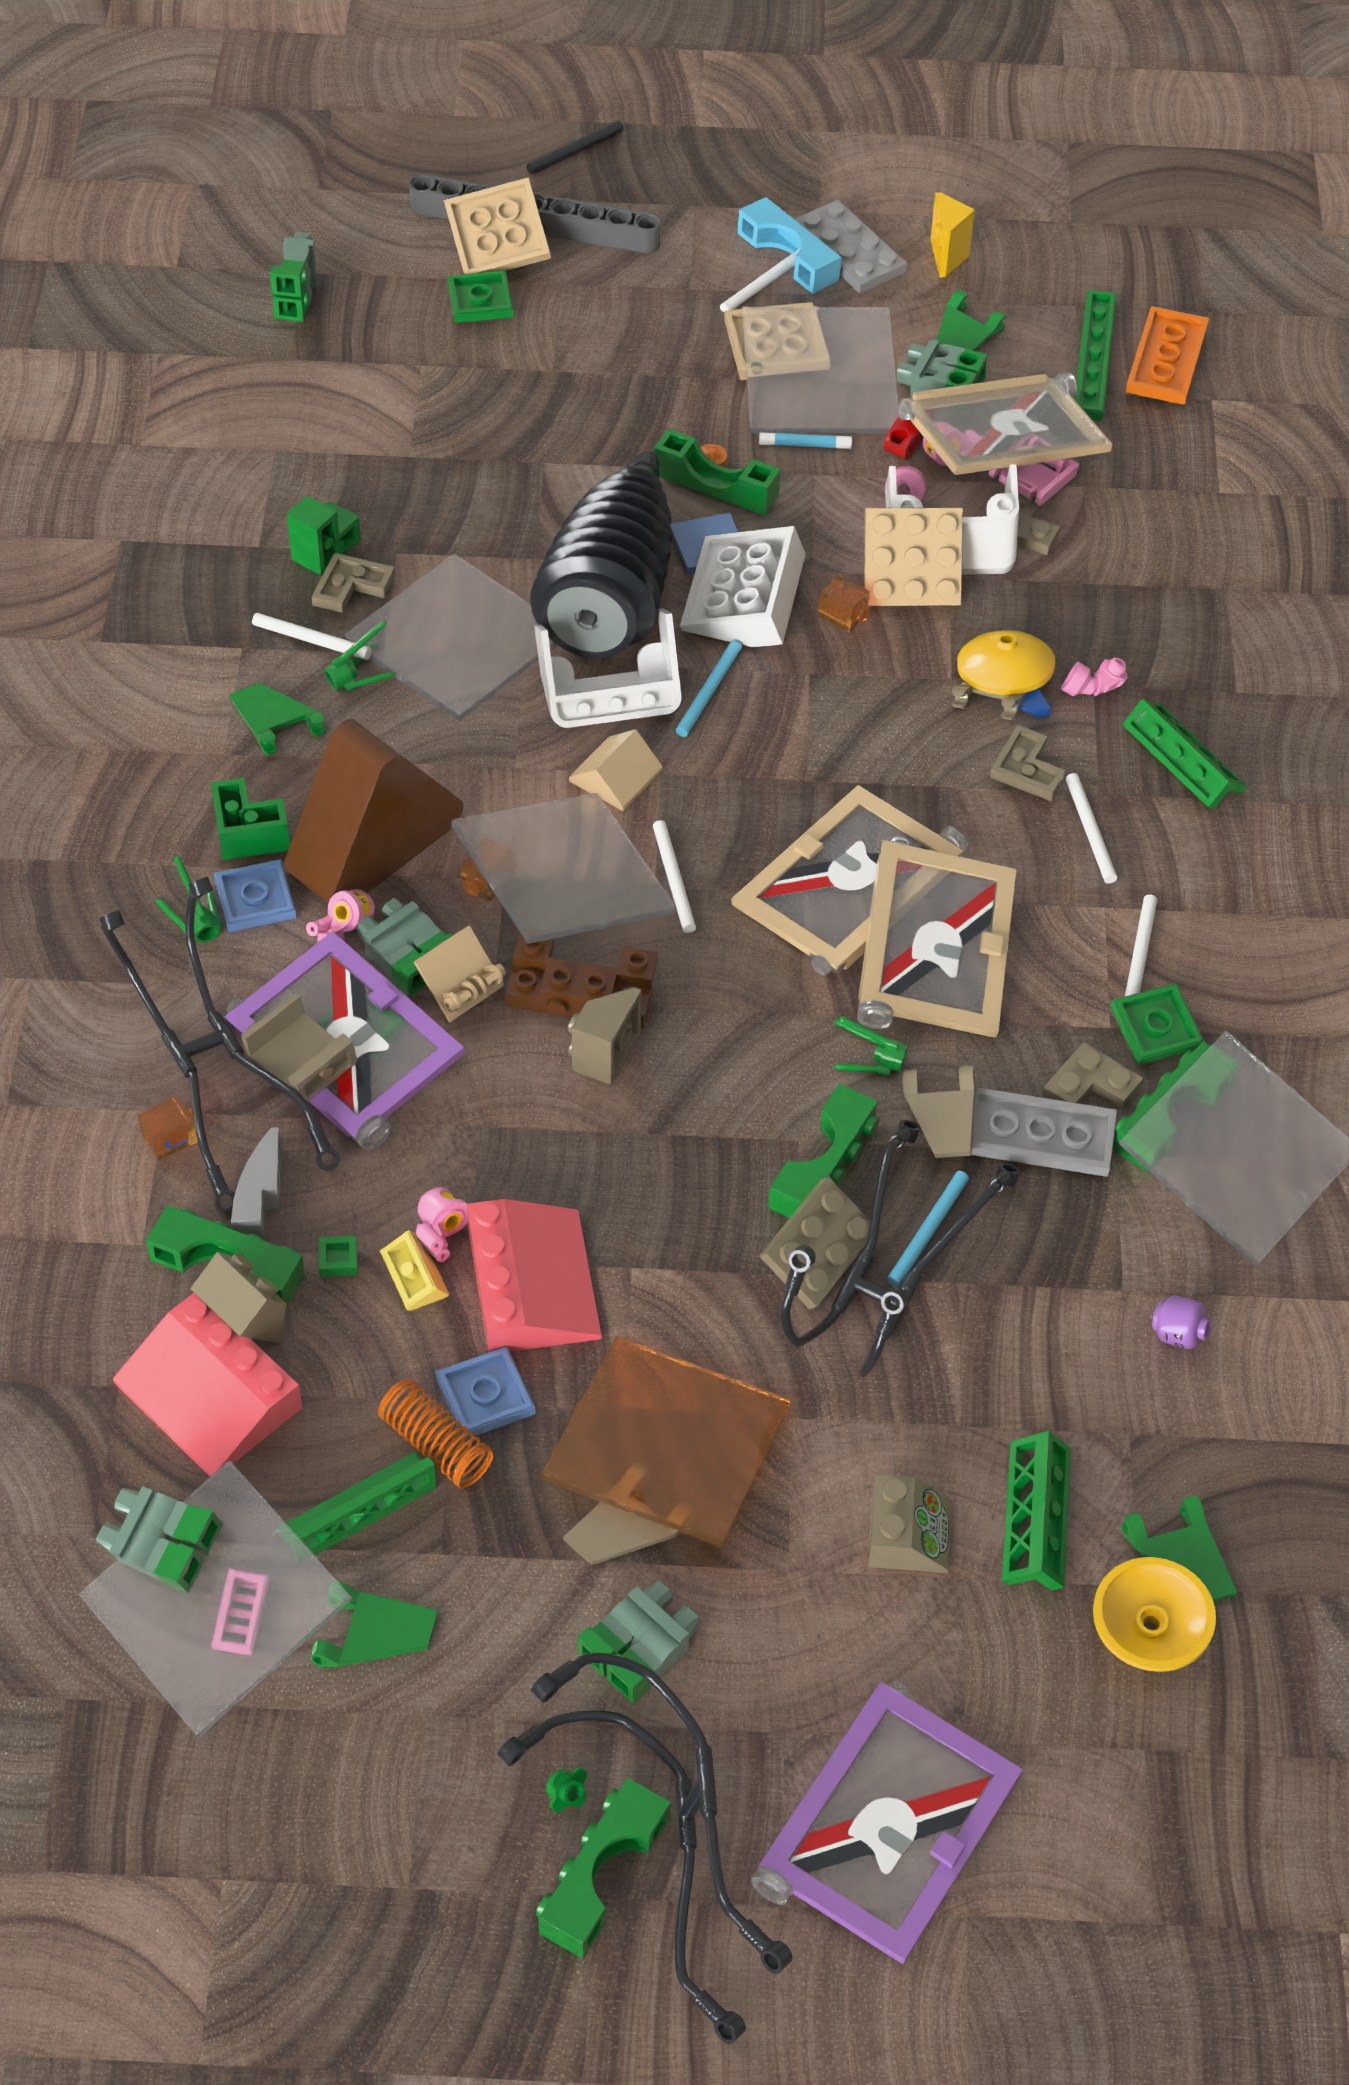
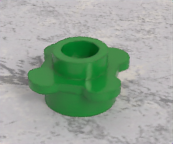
(566, 1789)

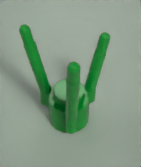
(343, 671)
(207, 922)
(888, 1052)

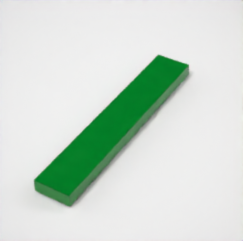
(1095, 352)

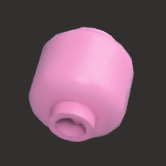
(913, 478)

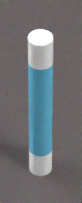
(805, 440)

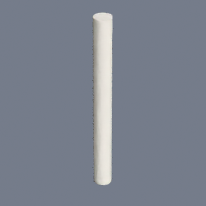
(760, 283)
(308, 635)
(1091, 828)
(674, 877)
(1141, 945)

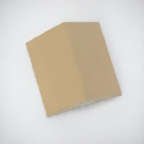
(618, 769)

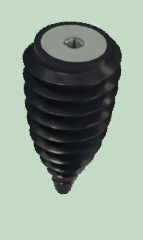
(607, 564)

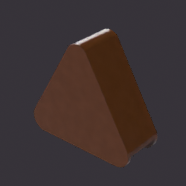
(365, 815)

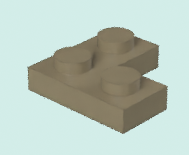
(1033, 532)
(348, 575)
(1020, 765)
(1096, 1072)

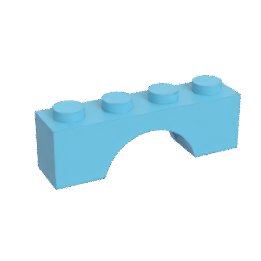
(769, 226)

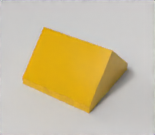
(950, 233)

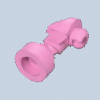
(1108, 677)

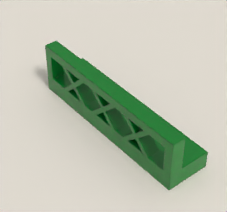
(1182, 753)
(364, 1503)
(1045, 1504)

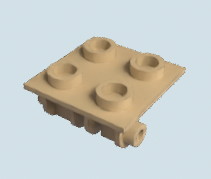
(459, 973)

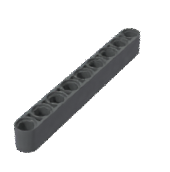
(559, 216)

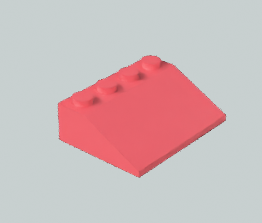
(531, 1275)
(208, 1386)

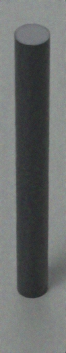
(574, 147)

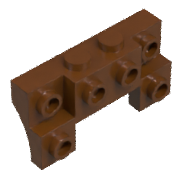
(566, 985)

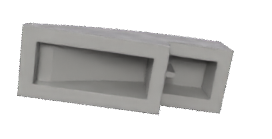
(258, 1186)

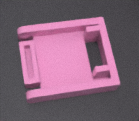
(1040, 480)

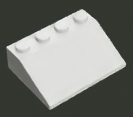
(745, 586)

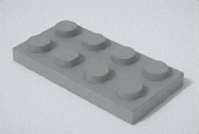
(865, 256)
(1043, 1132)

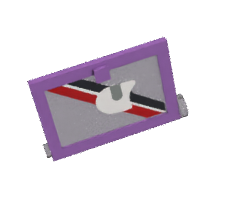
(392, 1037)
(888, 1822)

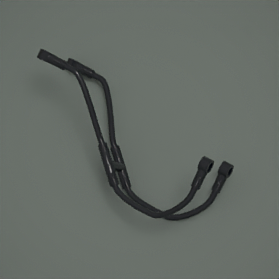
(222, 1035)
(895, 1299)
(702, 1796)

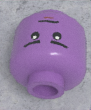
(1181, 1322)

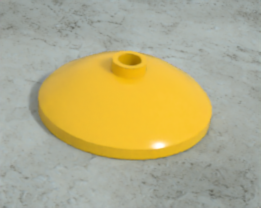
(1006, 662)
(1157, 1594)

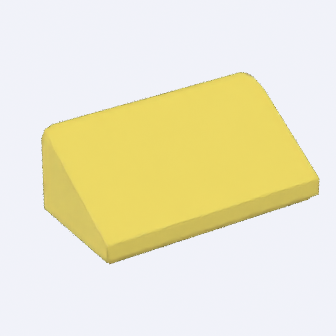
(413, 1271)

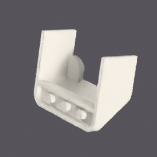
(987, 541)
(613, 697)

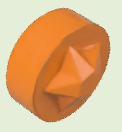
(715, 453)

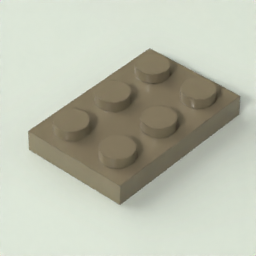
(830, 1227)

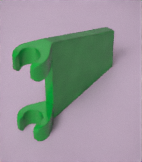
(962, 330)
(269, 711)
(1187, 1546)
(377, 1631)

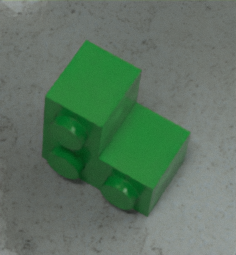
(319, 532)
(248, 827)

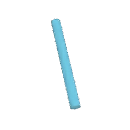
(708, 688)
(927, 1229)

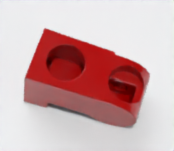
(902, 438)

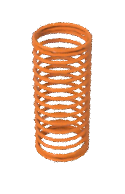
(465, 1457)

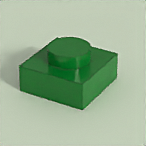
(337, 1256)

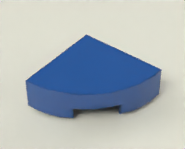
(1035, 704)

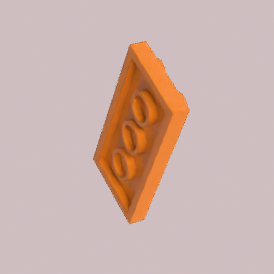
(1167, 355)

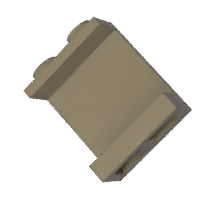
(298, 1048)

